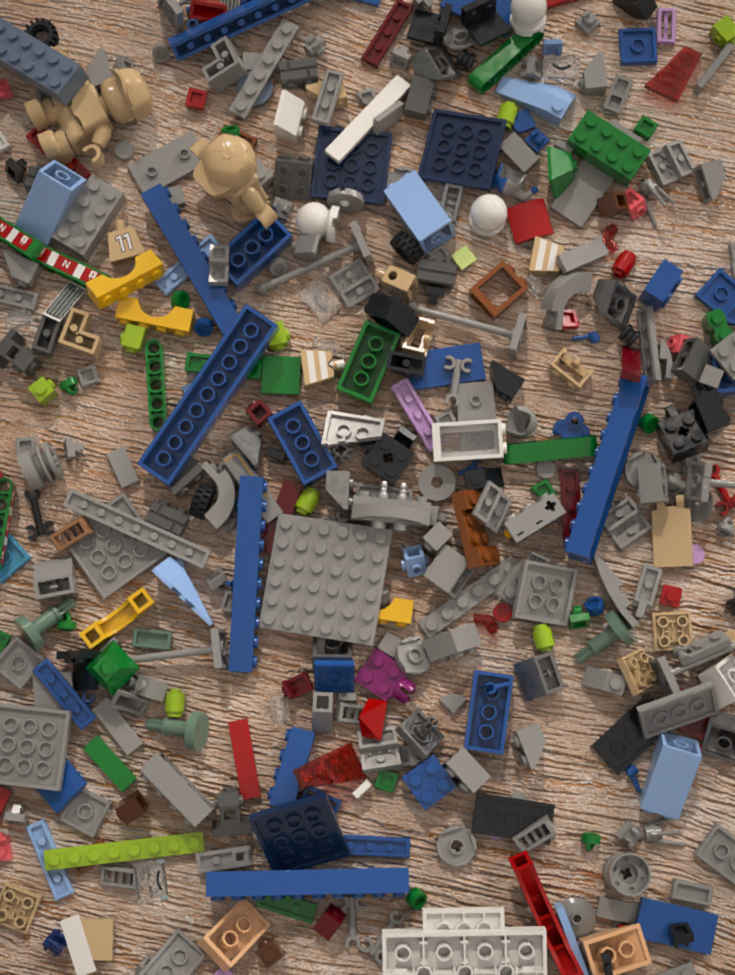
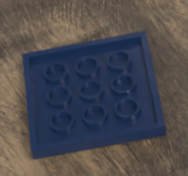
(462, 149)
(361, 170)
(300, 833)

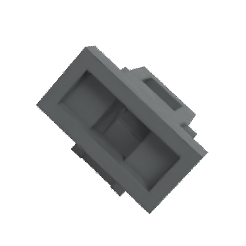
(24, 361)
(230, 799)

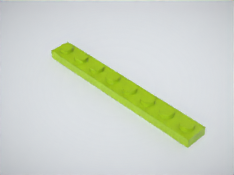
(124, 850)

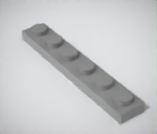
(264, 69)
(466, 599)

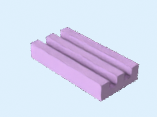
(665, 41)

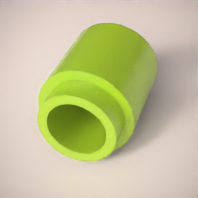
(508, 112)
(307, 501)
(543, 637)
(174, 703)

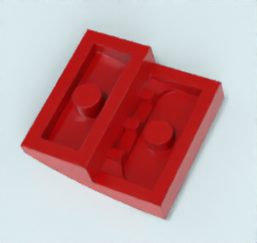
(529, 220)

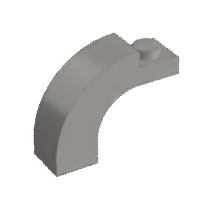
(560, 292)
(227, 497)

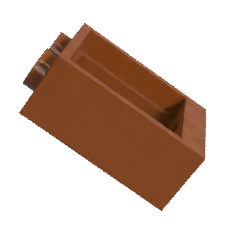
(485, 304)

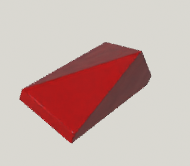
(206, 9)
(373, 719)

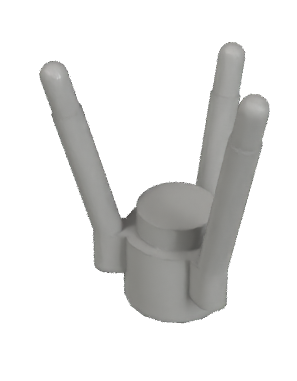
(651, 189)
(654, 834)

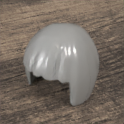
(521, 421)

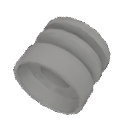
(41, 465)
(638, 873)

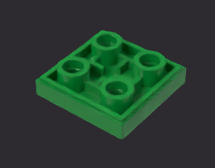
(281, 375)

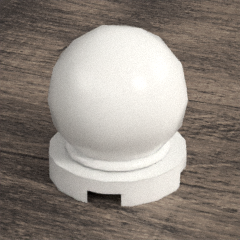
(528, 16)
(488, 215)
(319, 220)

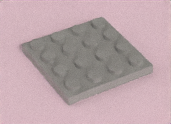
(111, 556)
(33, 746)

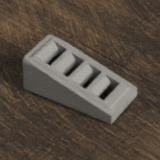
(457, 204)
(339, 712)
(531, 828)
(120, 884)

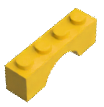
(108, 290)
(178, 321)
(398, 612)
(124, 615)

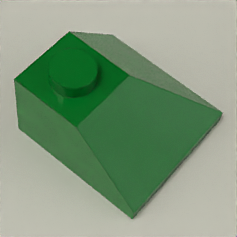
(560, 170)
(112, 668)

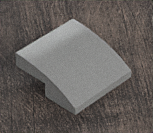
(670, 163)
(353, 282)
(491, 507)
(626, 523)
(378, 754)

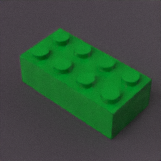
(608, 148)
(367, 363)

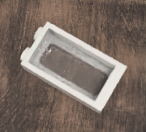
(468, 440)

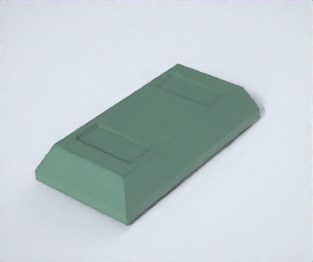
(152, 638)

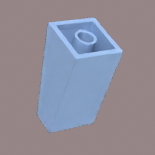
(49, 201)
(419, 211)
(670, 775)

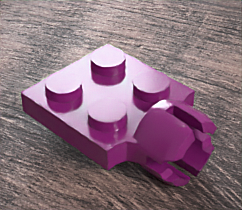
(385, 678)

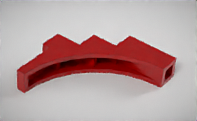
(543, 914)

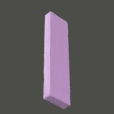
(415, 411)

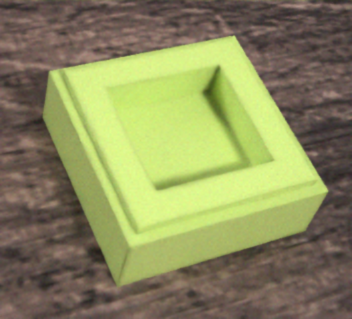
(463, 258)

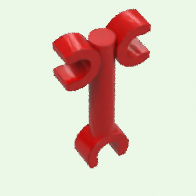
(728, 502)

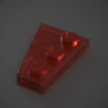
(675, 75)

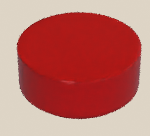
(502, 612)

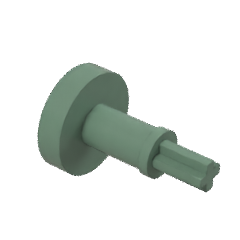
(32, 630)
(616, 630)
(194, 730)

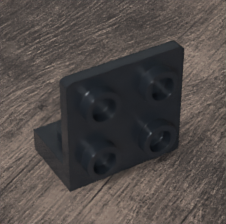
(483, 21)
(430, 27)
(81, 659)

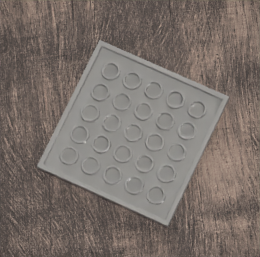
(326, 579)

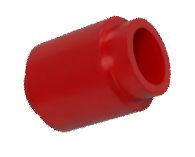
(624, 264)

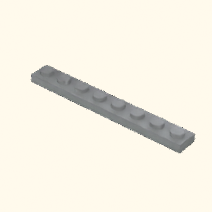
(137, 528)

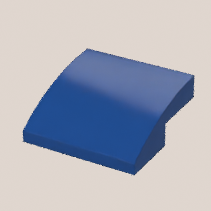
(72, 786)

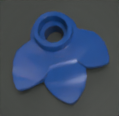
(567, 429)

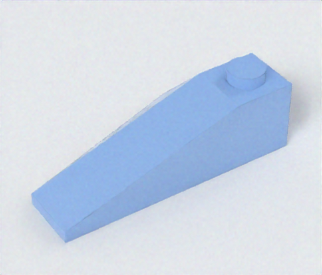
(541, 99)
(178, 580)

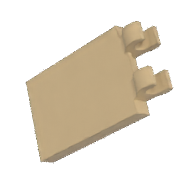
(672, 535)

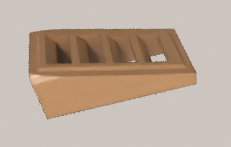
(86, 526)

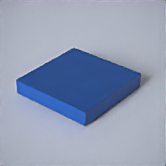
(637, 46)
(334, 676)

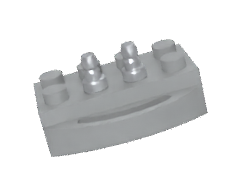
(396, 512)

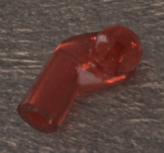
(608, 237)
(488, 621)

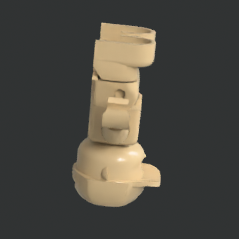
(86, 120)
(229, 172)

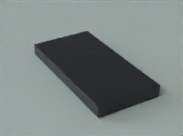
(624, 740)
(508, 816)

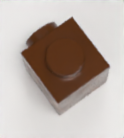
(612, 203)
(131, 807)
(269, 951)

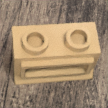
(428, 328)
(573, 364)

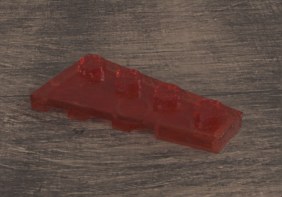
(332, 768)

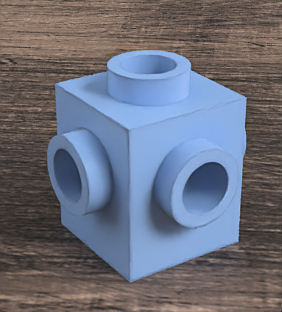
(414, 561)

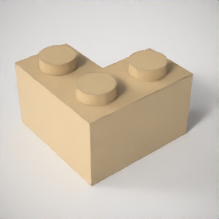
(76, 335)

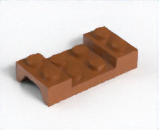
(472, 533)

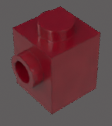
(258, 413)
(329, 921)

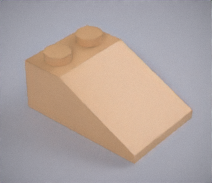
(234, 934)
(624, 945)

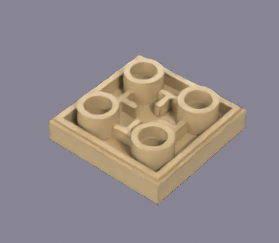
(671, 630)
(637, 671)
(18, 907)
(100, 937)

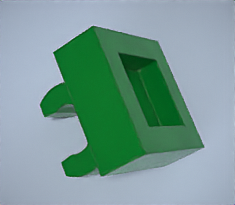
(578, 619)

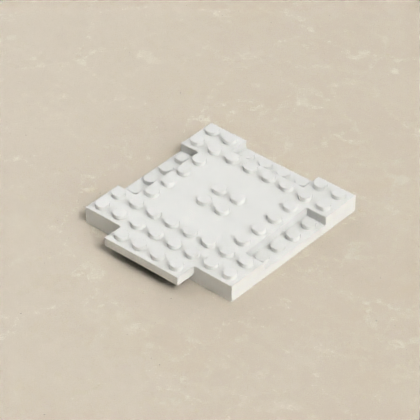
(465, 944)

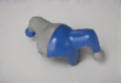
(511, 183)

